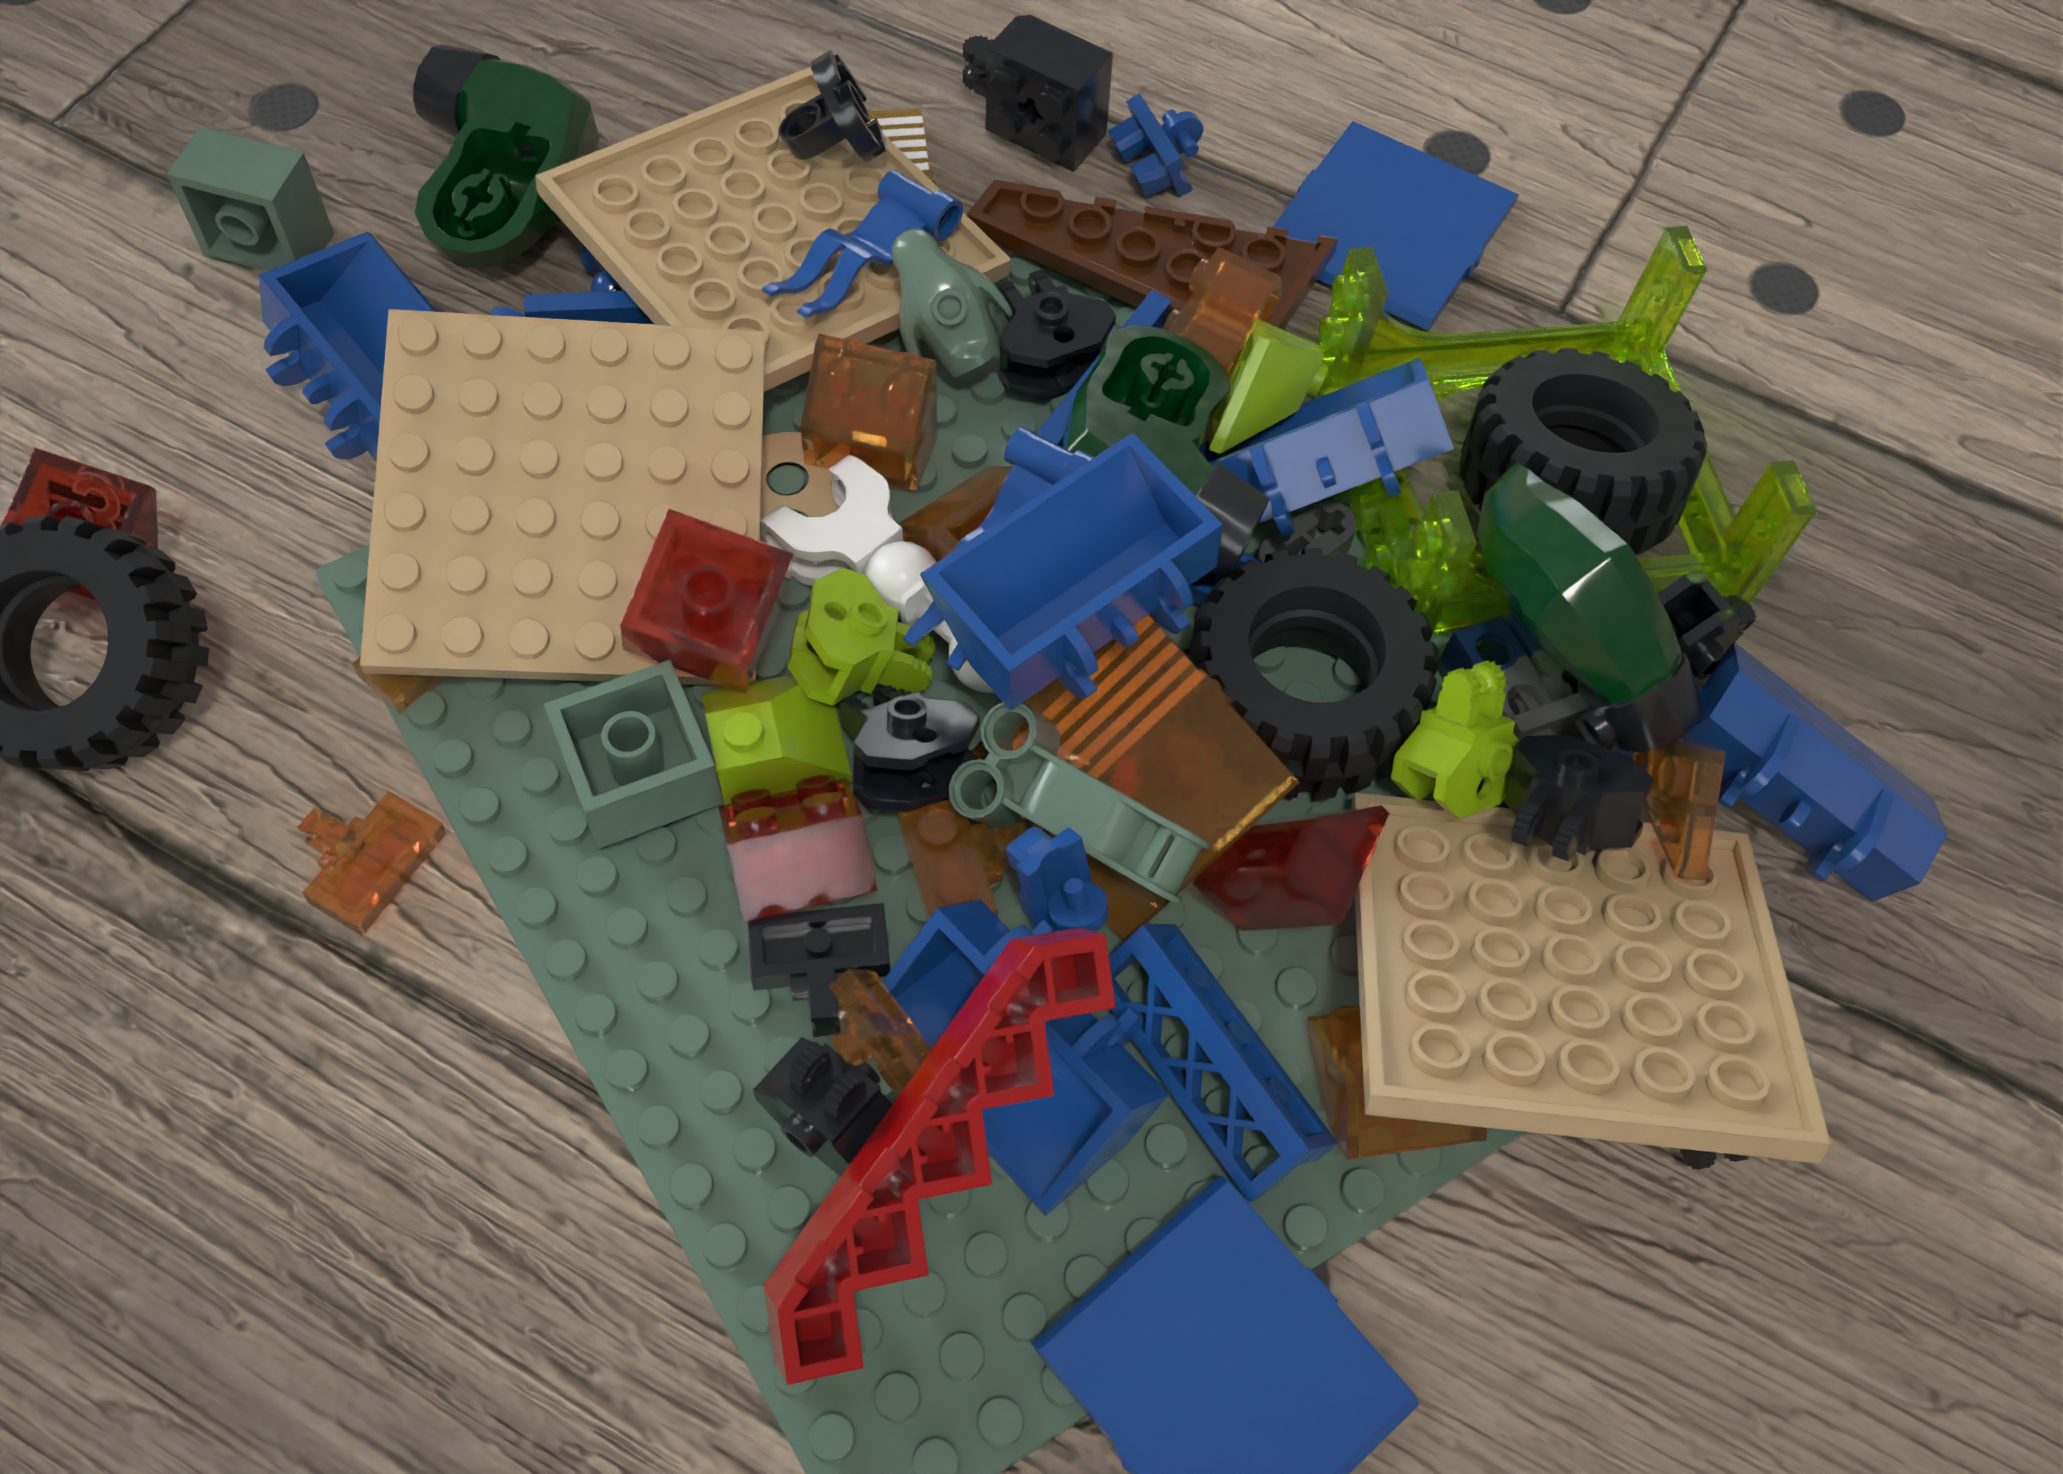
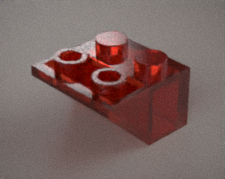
(797, 846)
(1294, 869)

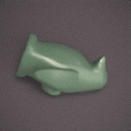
(945, 304)

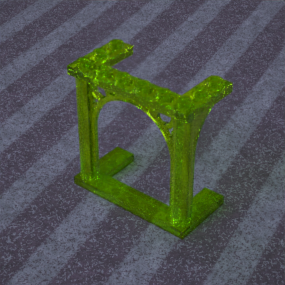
(1438, 561)

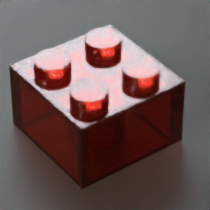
(706, 600)

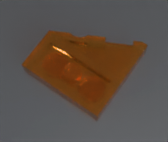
(1684, 801)

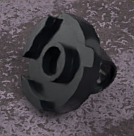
(833, 115)

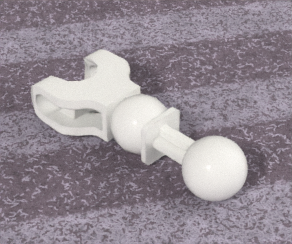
(865, 541)

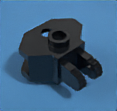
(1050, 332)
(1704, 620)
(904, 744)
(1575, 795)
(823, 1102)

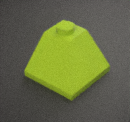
(1266, 384)
(772, 737)

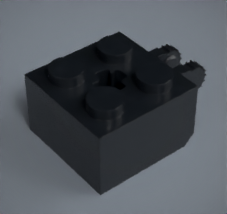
(1042, 88)

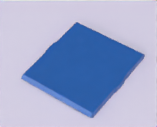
(1410, 207)
(1224, 1355)

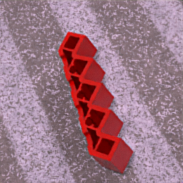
(928, 1147)

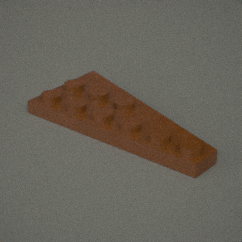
(1137, 251)

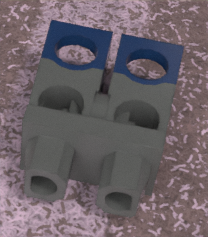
(1538, 690)

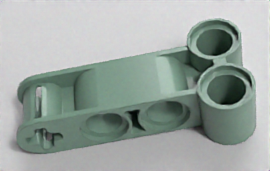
(1061, 796)

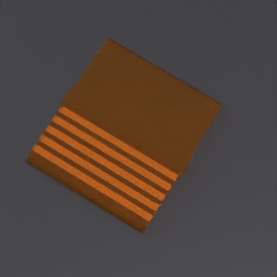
(1167, 742)

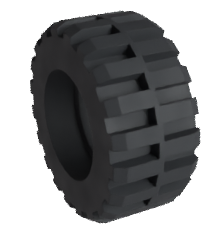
(1593, 433)
(1338, 610)
(148, 654)

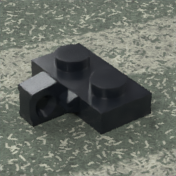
(813, 951)

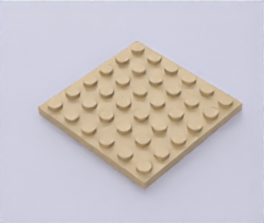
(722, 207)
(534, 479)
(1577, 990)

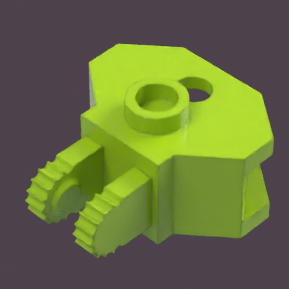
(855, 642)
(1461, 744)

